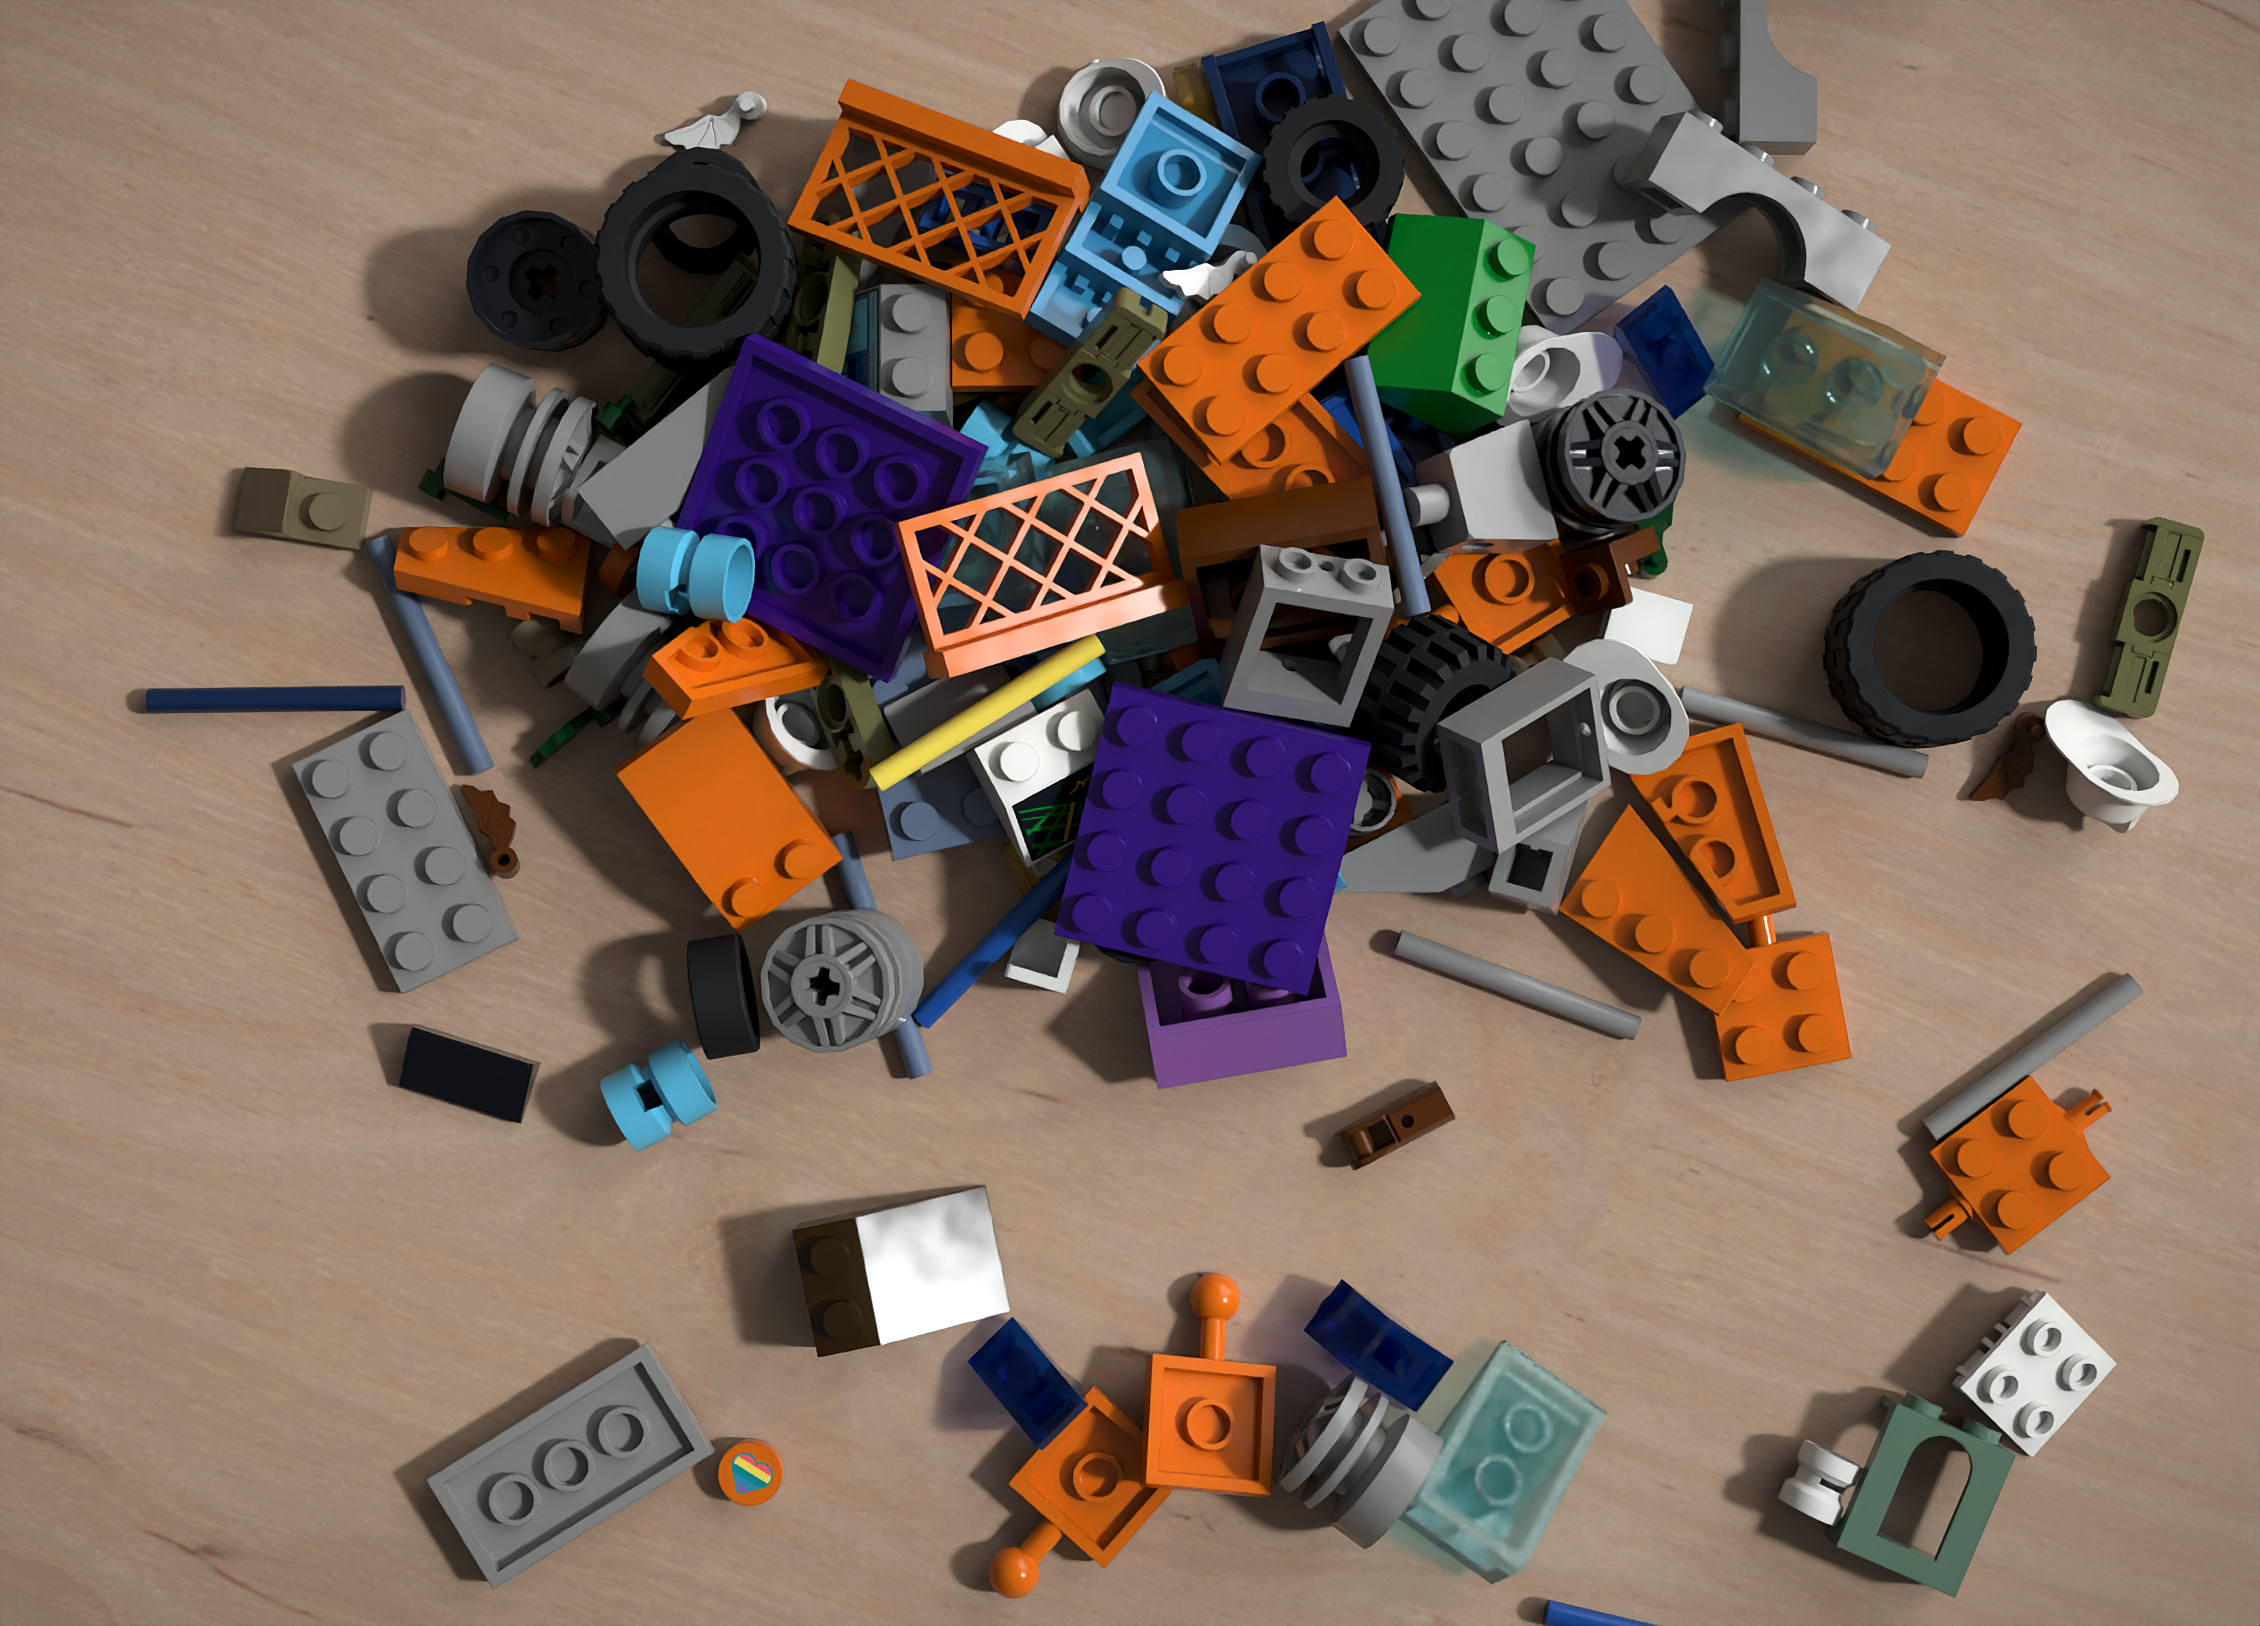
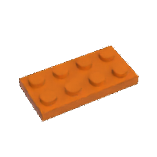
(1278, 331)
(1292, 453)
(1941, 462)

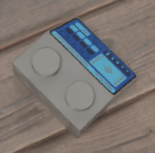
(904, 347)

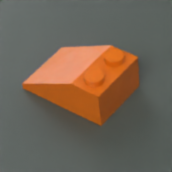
(729, 815)

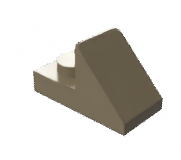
(303, 508)

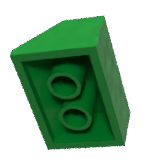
(1458, 343)

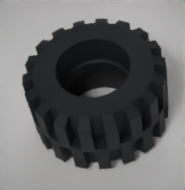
(1414, 684)

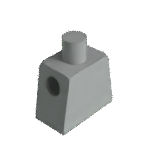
(1484, 495)

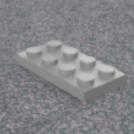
(406, 851)
(570, 1465)

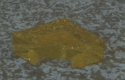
(1192, 92)

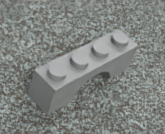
(1768, 97)
(1820, 248)

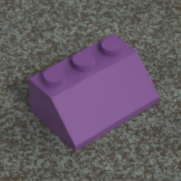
(1229, 1027)

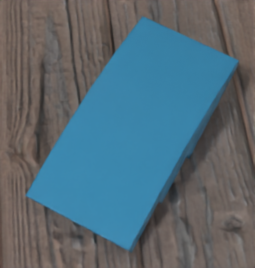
(1149, 214)

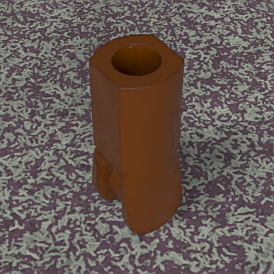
(1405, 1119)

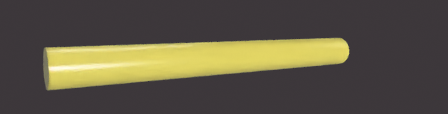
(986, 711)

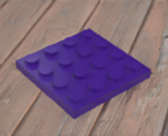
(815, 483)
(1211, 838)

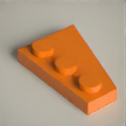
(507, 566)
(731, 666)
(1722, 823)
(1657, 917)

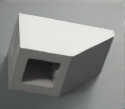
(1539, 865)

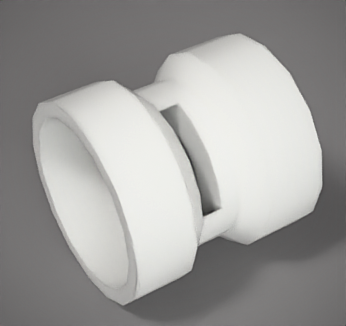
(1811, 1495)

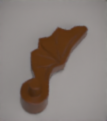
(2012, 767)
(495, 823)

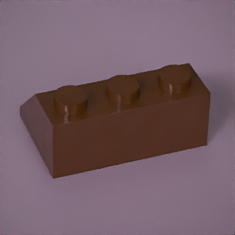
(1223, 539)

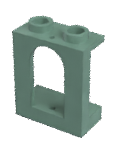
(1902, 1430)

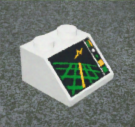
(1042, 775)

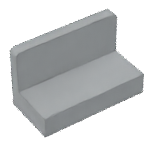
(943, 699)

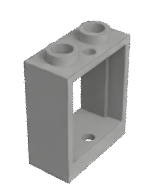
(1295, 684)
(1474, 760)

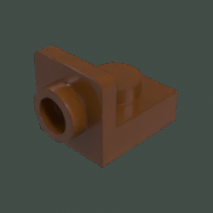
(1600, 569)

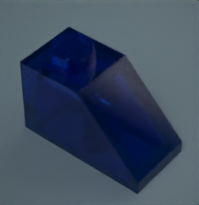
(1378, 1346)

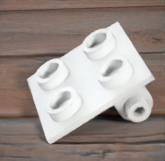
(2034, 1371)

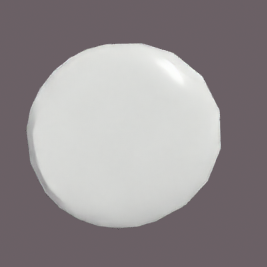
(1102, 105)

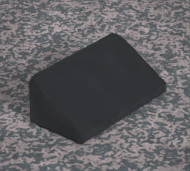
(468, 1073)

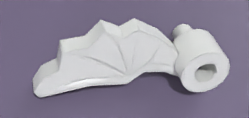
(720, 130)
(1206, 280)

